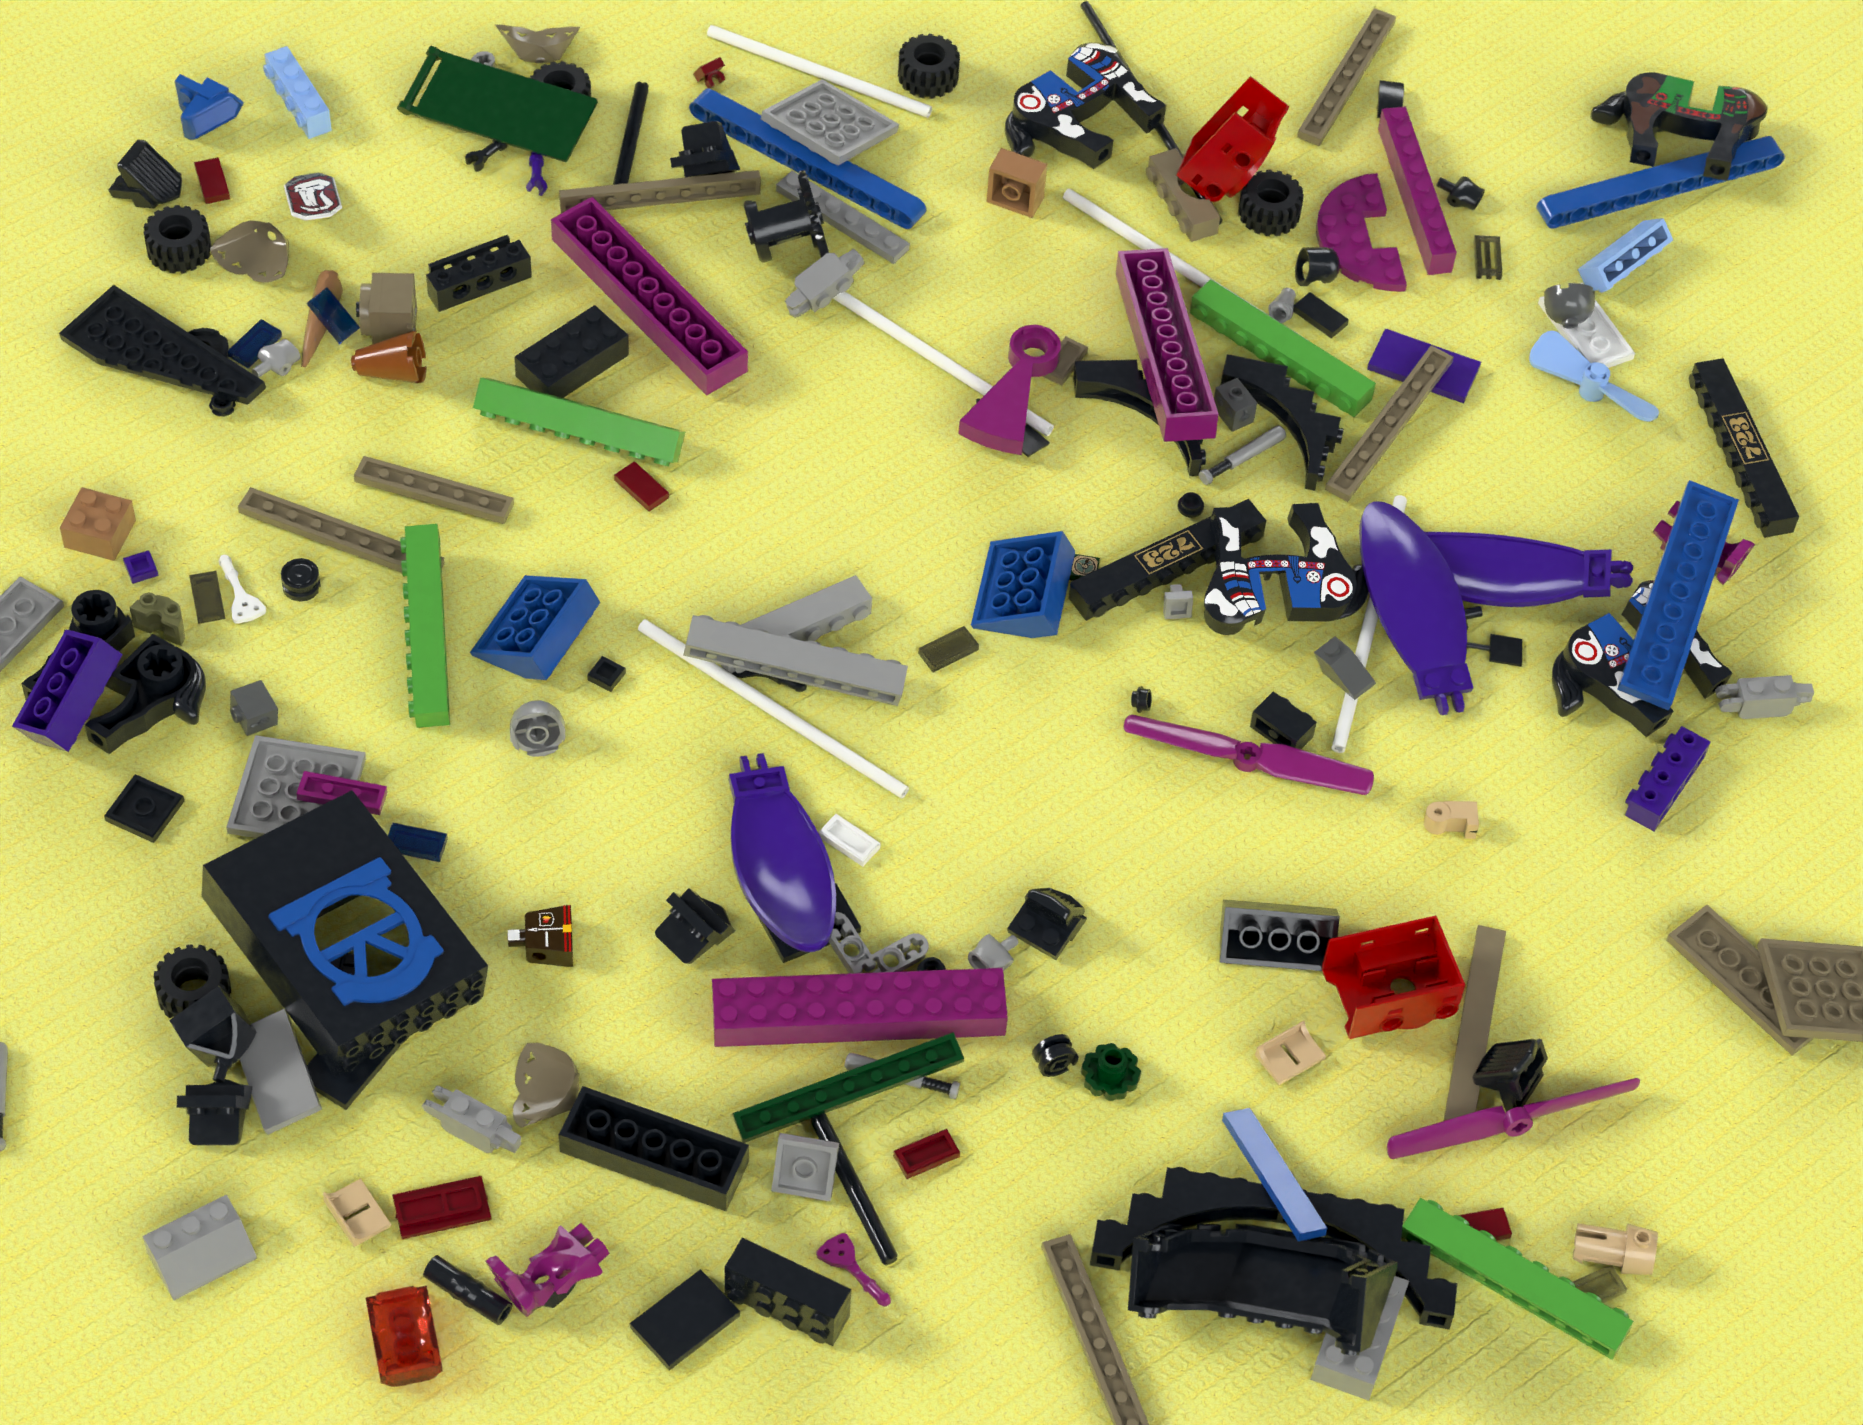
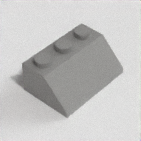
(199, 1247)

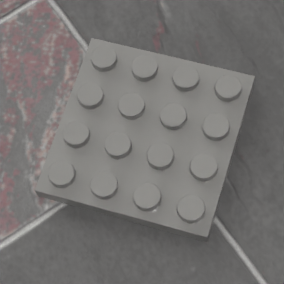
(829, 122)
(273, 777)

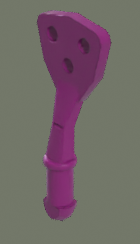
(849, 1263)

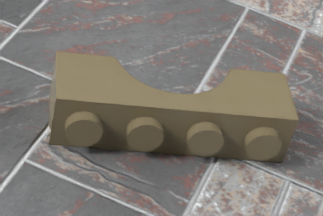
(1195, 216)

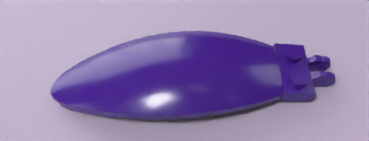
(1527, 571)
(1416, 603)
(781, 858)

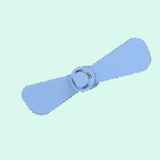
(1558, 357)

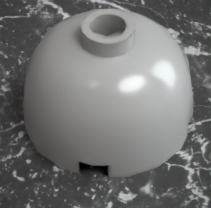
(537, 728)

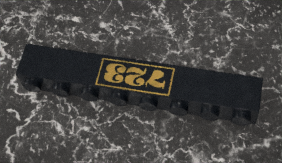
(1743, 448)
(1157, 564)

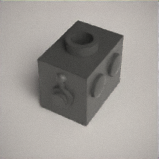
(1235, 404)
(253, 708)

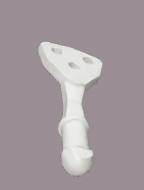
(241, 597)

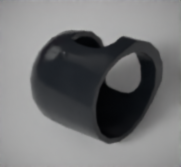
(1323, 265)

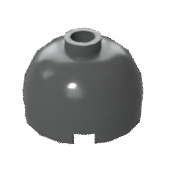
(1569, 305)

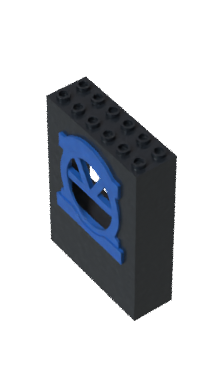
(304, 869)

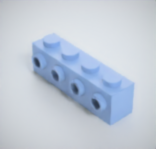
(297, 92)
(1625, 254)

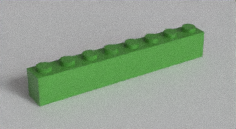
(1282, 346)
(580, 420)
(427, 626)
(1517, 1278)

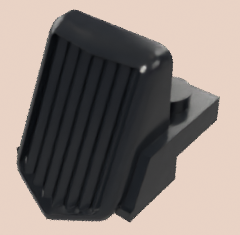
(705, 151)
(146, 177)
(1048, 920)
(693, 926)
(1513, 1070)
(216, 1112)

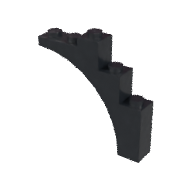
(1124, 384)
(1294, 407)

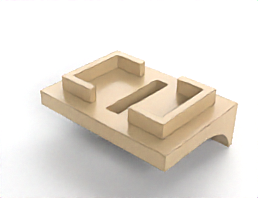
(1299, 1044)
(350, 1200)

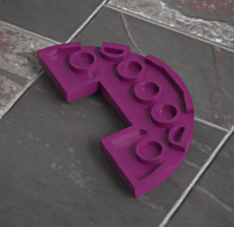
(1344, 230)

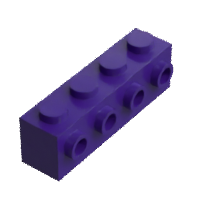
(1667, 778)

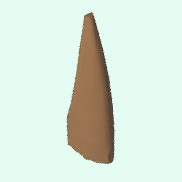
(314, 328)

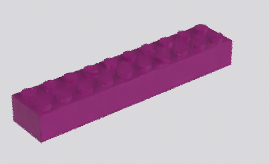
(649, 296)
(1166, 345)
(858, 1007)

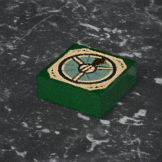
(1083, 565)

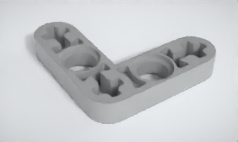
(864, 959)

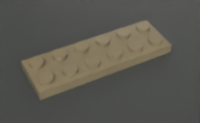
(1733, 968)

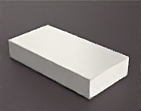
(849, 840)

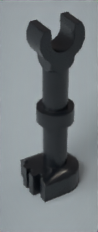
(482, 155)

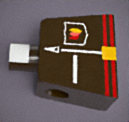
(546, 936)

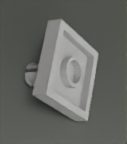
(805, 1167)

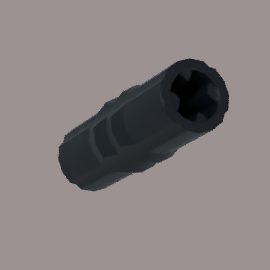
(468, 1290)

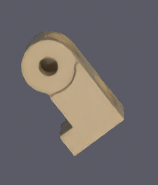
(1452, 817)

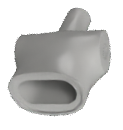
(277, 357)
(991, 953)

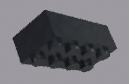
(572, 354)
(787, 1292)

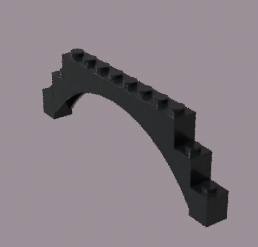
(1206, 1198)

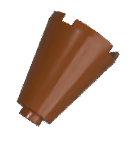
(393, 359)

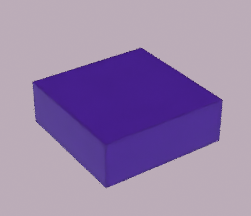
(140, 567)

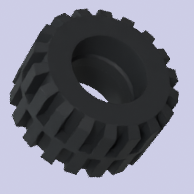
(928, 66)
(564, 76)
(1271, 203)
(192, 238)
(185, 966)

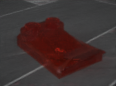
(404, 1336)

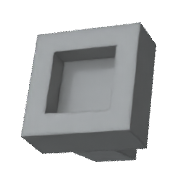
(1177, 603)

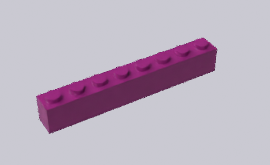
(1417, 191)

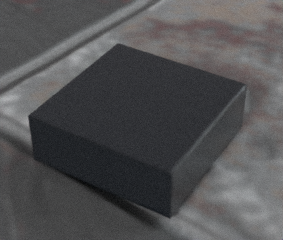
(606, 674)

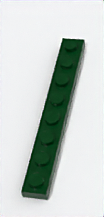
(848, 1087)

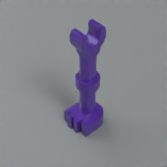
(536, 162)

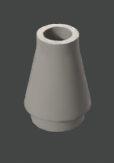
(1282, 306)

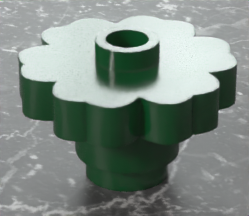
(1110, 1071)

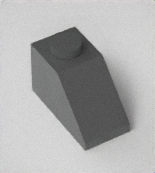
(1344, 668)

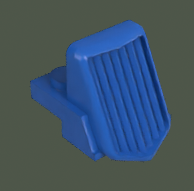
(205, 105)

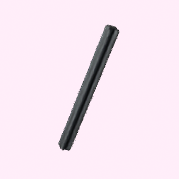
(631, 133)
(856, 1193)

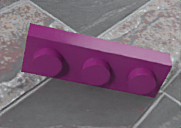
(323, 788)

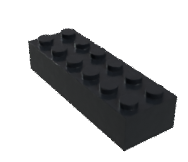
(654, 1148)

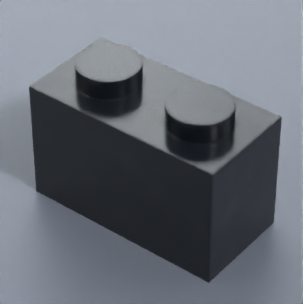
(1283, 722)

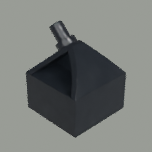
(215, 1031)

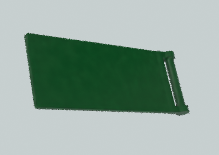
(499, 105)

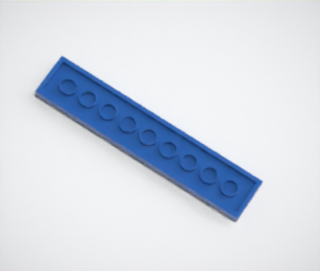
(1678, 595)

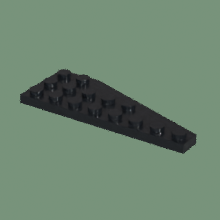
(140, 341)

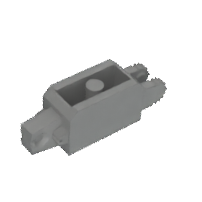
(823, 282)
(1763, 696)
(472, 1121)

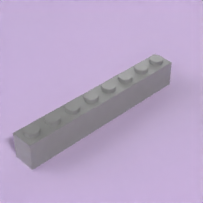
(795, 660)

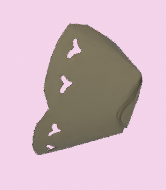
(536, 46)
(253, 251)
(552, 1084)

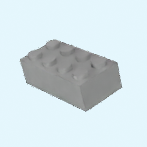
(1359, 1372)

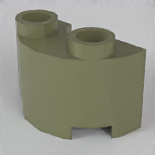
(158, 613)

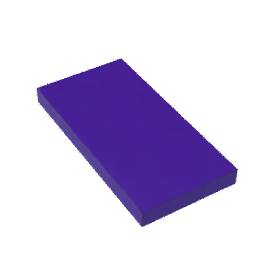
(1399, 354)

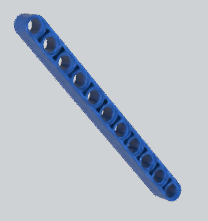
(843, 179)
(1653, 184)

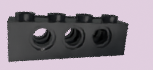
(466, 273)

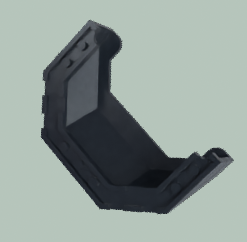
(1263, 1277)

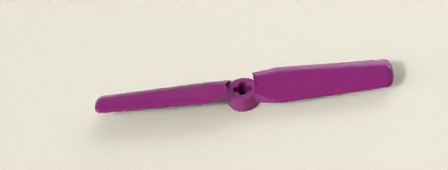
(1272, 759)
(1495, 1121)

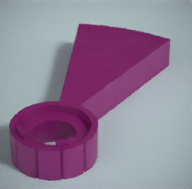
(1001, 413)

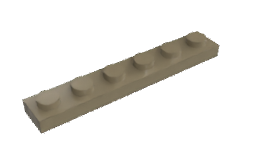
(434, 489)

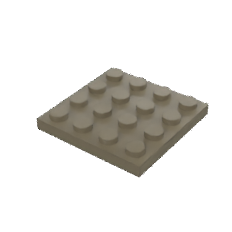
(1815, 988)

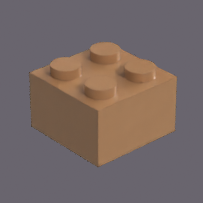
(1016, 182)
(97, 523)

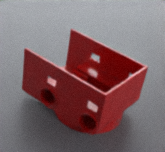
(1233, 146)
(1397, 952)

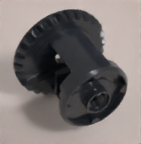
(786, 222)

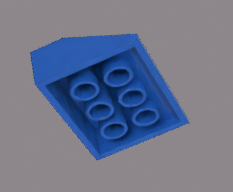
(1024, 585)
(537, 625)

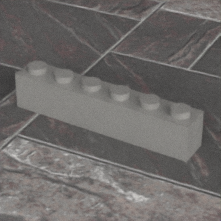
(817, 613)

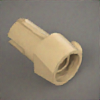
(1629, 1249)

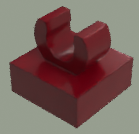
(710, 70)

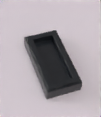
(1320, 315)

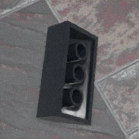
(1276, 934)

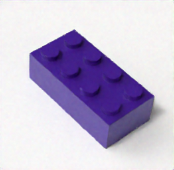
(67, 690)

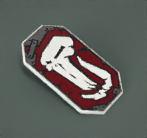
(312, 196)

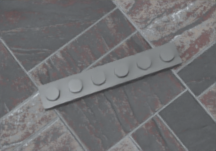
(848, 220)

